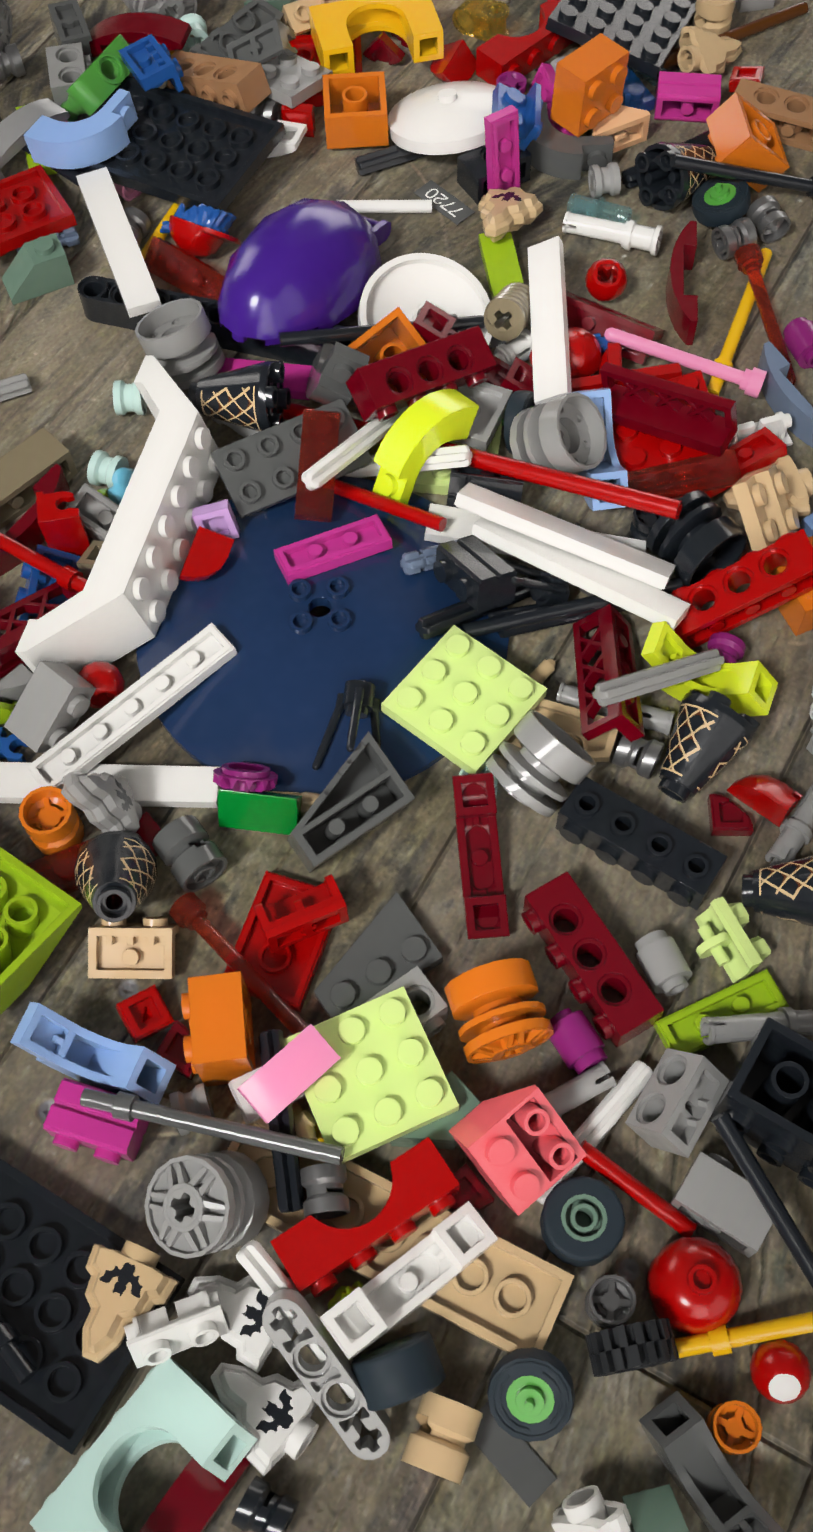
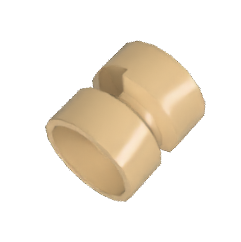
(714, 15)
(442, 1437)

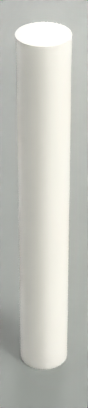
(390, 206)

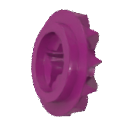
(245, 777)

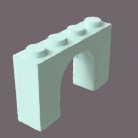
(163, 1410)

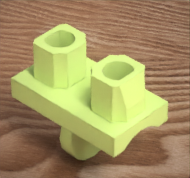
(726, 940)

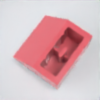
(518, 1145)

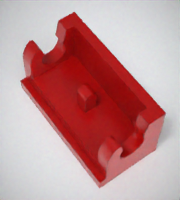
(64, 527)
(302, 915)

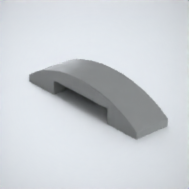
(20, 121)

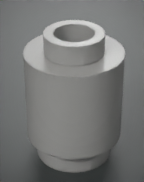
(663, 963)

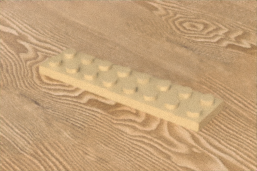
(499, 1297)

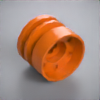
(498, 1010)

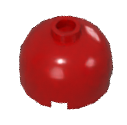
(694, 1285)

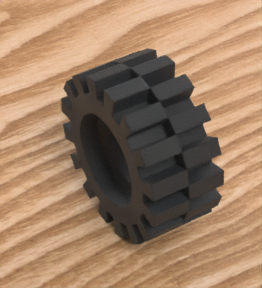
(631, 1347)

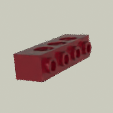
(464, 349)
(564, 901)

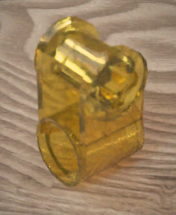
(481, 18)

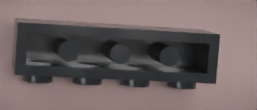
(640, 843)

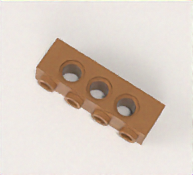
(222, 80)
(787, 109)

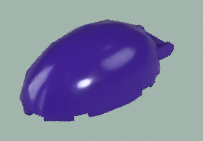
(300, 270)

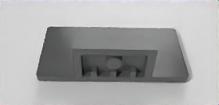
(265, 465)

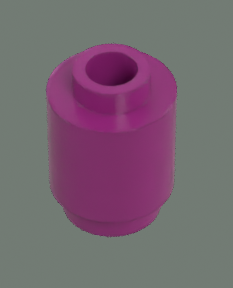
(799, 341)
(576, 1040)

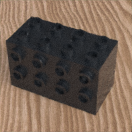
(774, 1098)

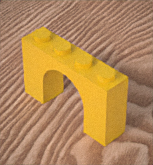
(340, 22)

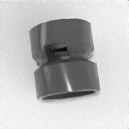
(188, 852)

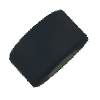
(573, 1235)
(398, 1370)

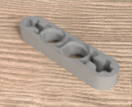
(321, 1377)

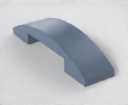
(782, 394)

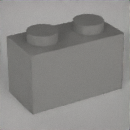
(49, 706)
(723, 1204)

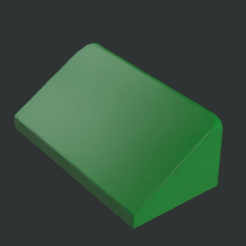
(258, 811)

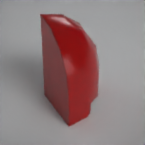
(457, 63)
(206, 555)
(766, 796)

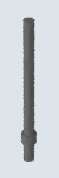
(130, 1107)

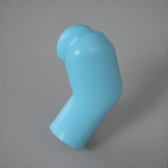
(120, 482)

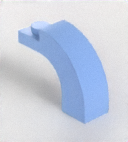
(83, 141)
(610, 468)
(91, 1056)

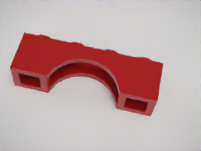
(519, 53)
(319, 1252)

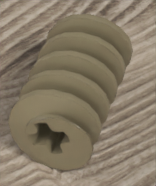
(508, 312)

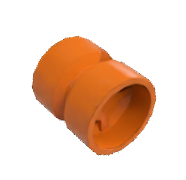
(50, 820)

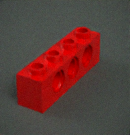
(761, 596)

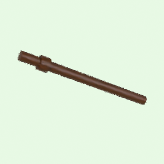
(753, 27)

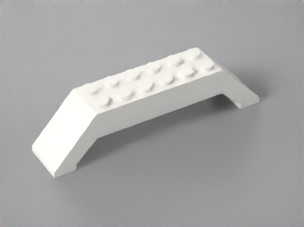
(145, 541)

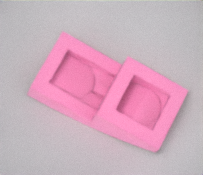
(288, 1073)

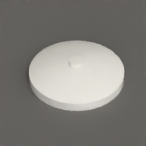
(442, 118)
(417, 278)

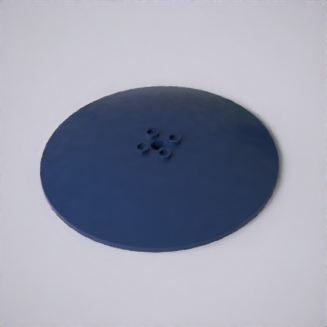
(290, 665)

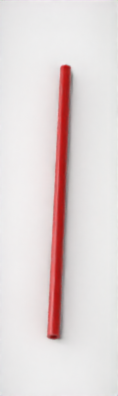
(555, 478)

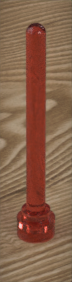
(749, 261)
(190, 913)

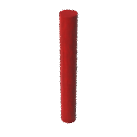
(638, 1190)

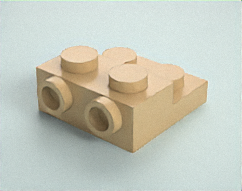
(765, 506)

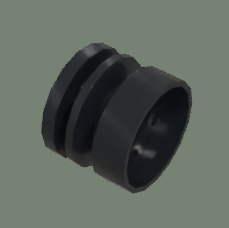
(697, 539)

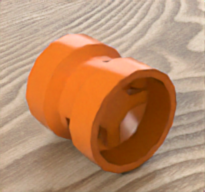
(740, 1424)

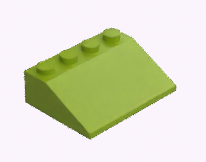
(31, 924)

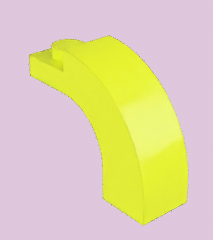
(416, 435)
(744, 683)

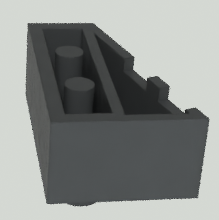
(351, 805)

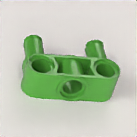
(97, 81)

